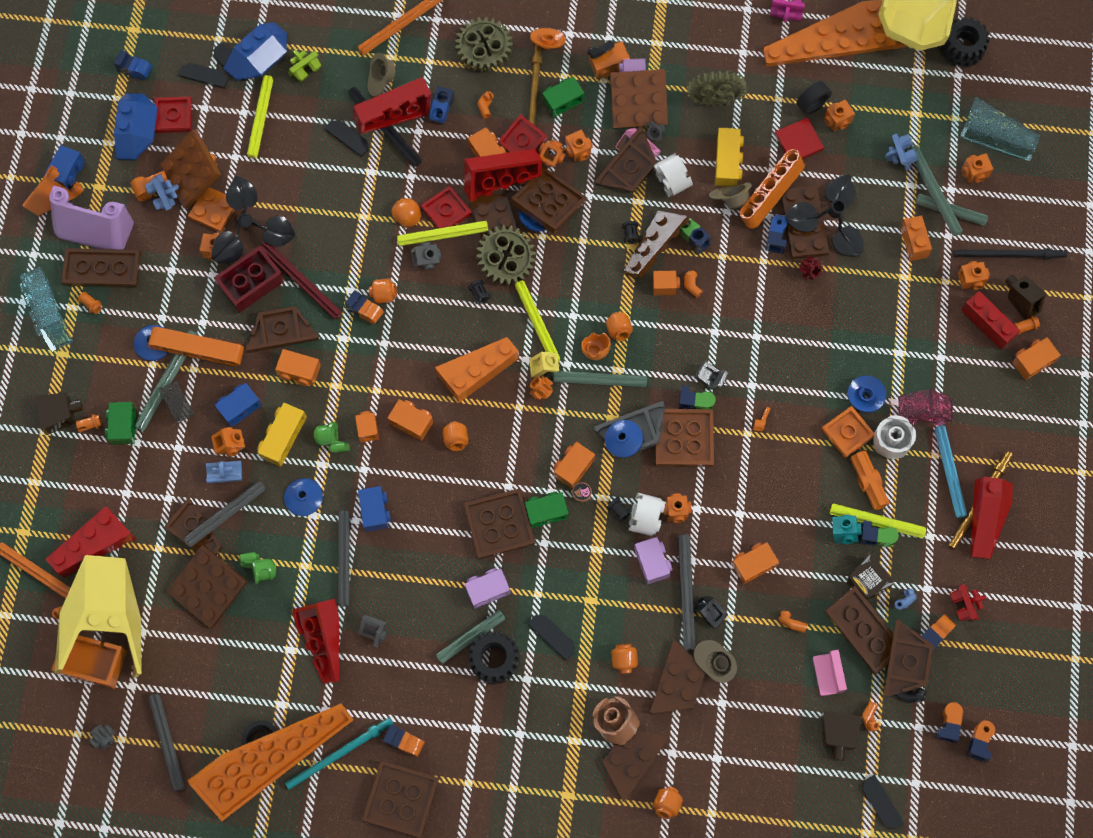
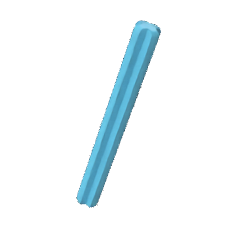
(950, 471)

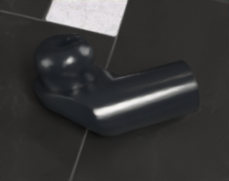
(601, 50)
(914, 697)

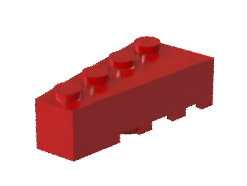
(393, 107)
(499, 171)
(95, 538)

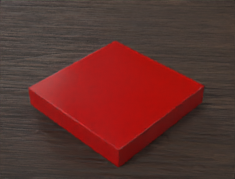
(174, 114)
(522, 136)
(800, 137)
(446, 209)

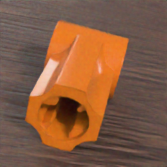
(138, 186)

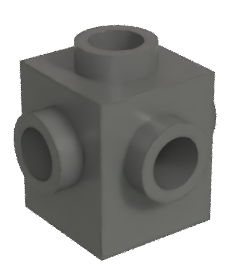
(425, 256)

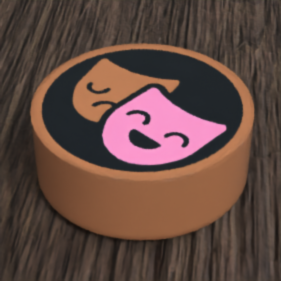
(581, 492)

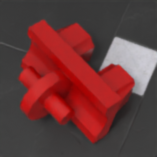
(969, 612)

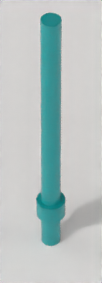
(373, 731)

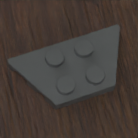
(649, 421)

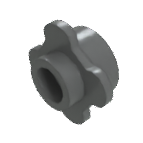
(654, 136)

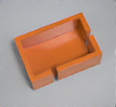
(93, 662)

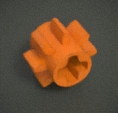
(541, 387)

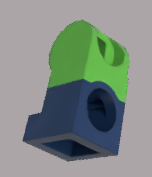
(695, 236)
(695, 400)
(877, 536)

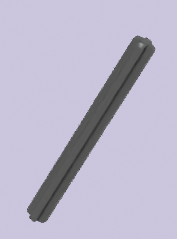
(686, 592)

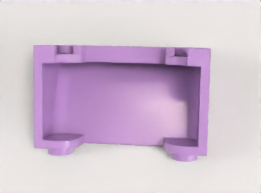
(87, 227)

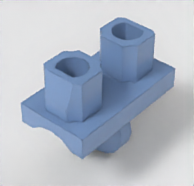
(905, 157)
(165, 191)
(224, 472)

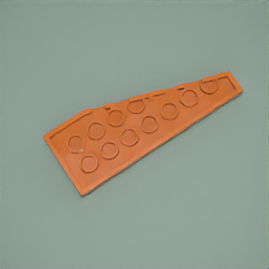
(842, 34)
(252, 767)

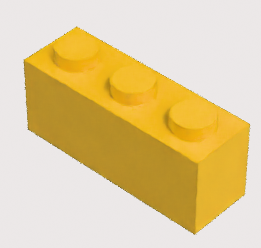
(728, 157)
(281, 434)

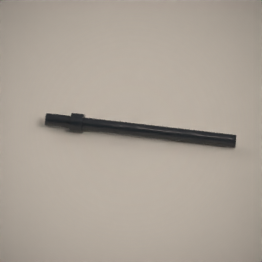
(1046, 253)

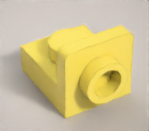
(543, 363)

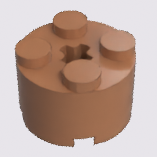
(615, 720)

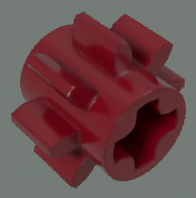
(810, 268)

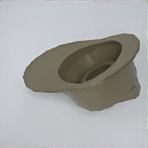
(381, 74)
(732, 196)
(715, 661)

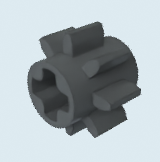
(102, 736)

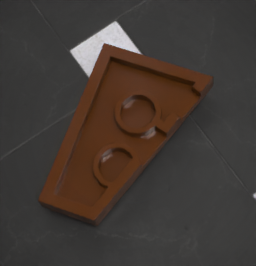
(186, 521)

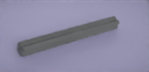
(224, 514)
(343, 558)
(166, 742)

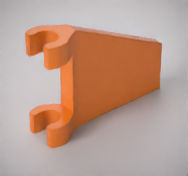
(39, 199)

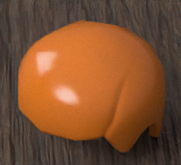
(406, 212)
(596, 346)

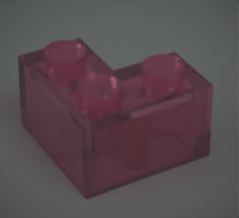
(927, 406)

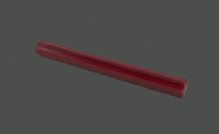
(302, 281)

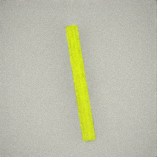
(260, 116)
(442, 233)
(535, 318)
(879, 521)

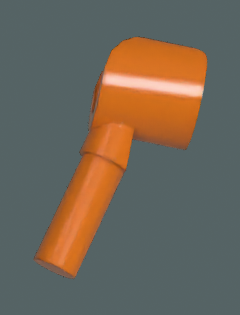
(760, 424)

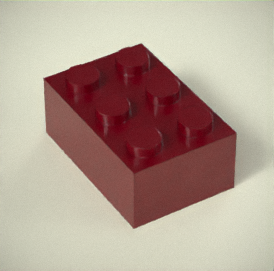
(249, 279)

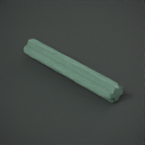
(958, 211)
(470, 636)

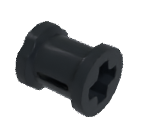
(631, 233)
(479, 292)
(619, 509)

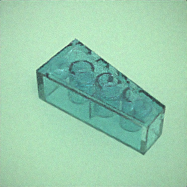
(998, 131)
(44, 309)

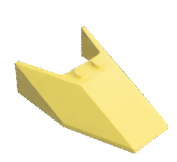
(103, 602)

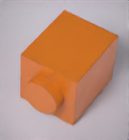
(665, 282)
(367, 427)

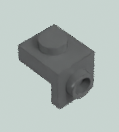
(711, 376)
(373, 629)

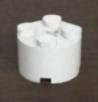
(672, 174)
(904, 437)
(646, 514)

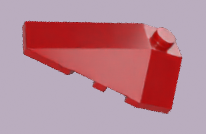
(990, 510)
(321, 632)

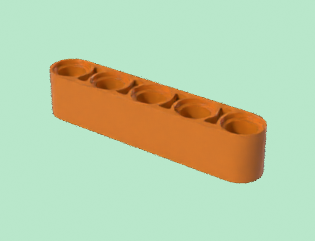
(772, 189)
(196, 346)

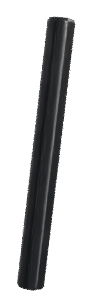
(390, 132)

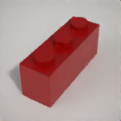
(990, 320)

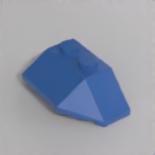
(257, 52)
(134, 125)

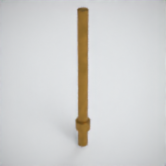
(536, 63)
(999, 469)

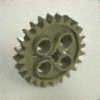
(468, 50)
(716, 89)
(521, 263)

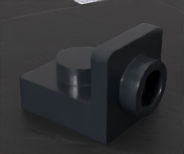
(710, 611)

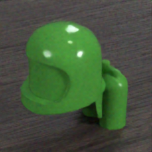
(328, 435)
(262, 569)

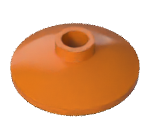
(547, 38)

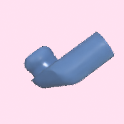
(909, 598)

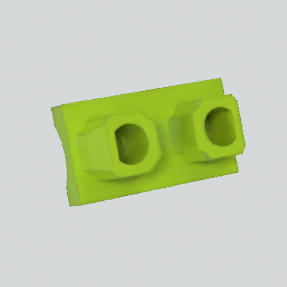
(298, 69)

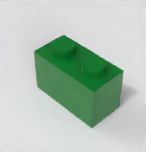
(563, 96)
(121, 423)
(546, 509)

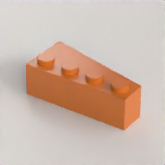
(476, 368)

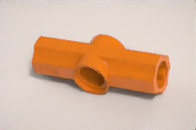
(869, 480)

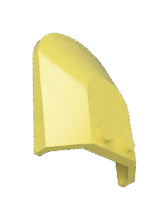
(918, 22)

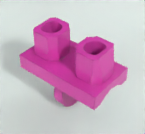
(787, 9)

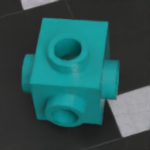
(846, 529)

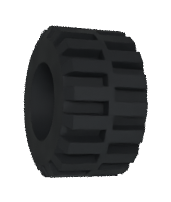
(971, 31)
(488, 641)

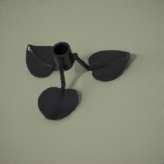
(841, 194)
(239, 197)

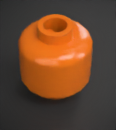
(383, 291)
(619, 326)
(455, 436)
(624, 658)
(667, 802)

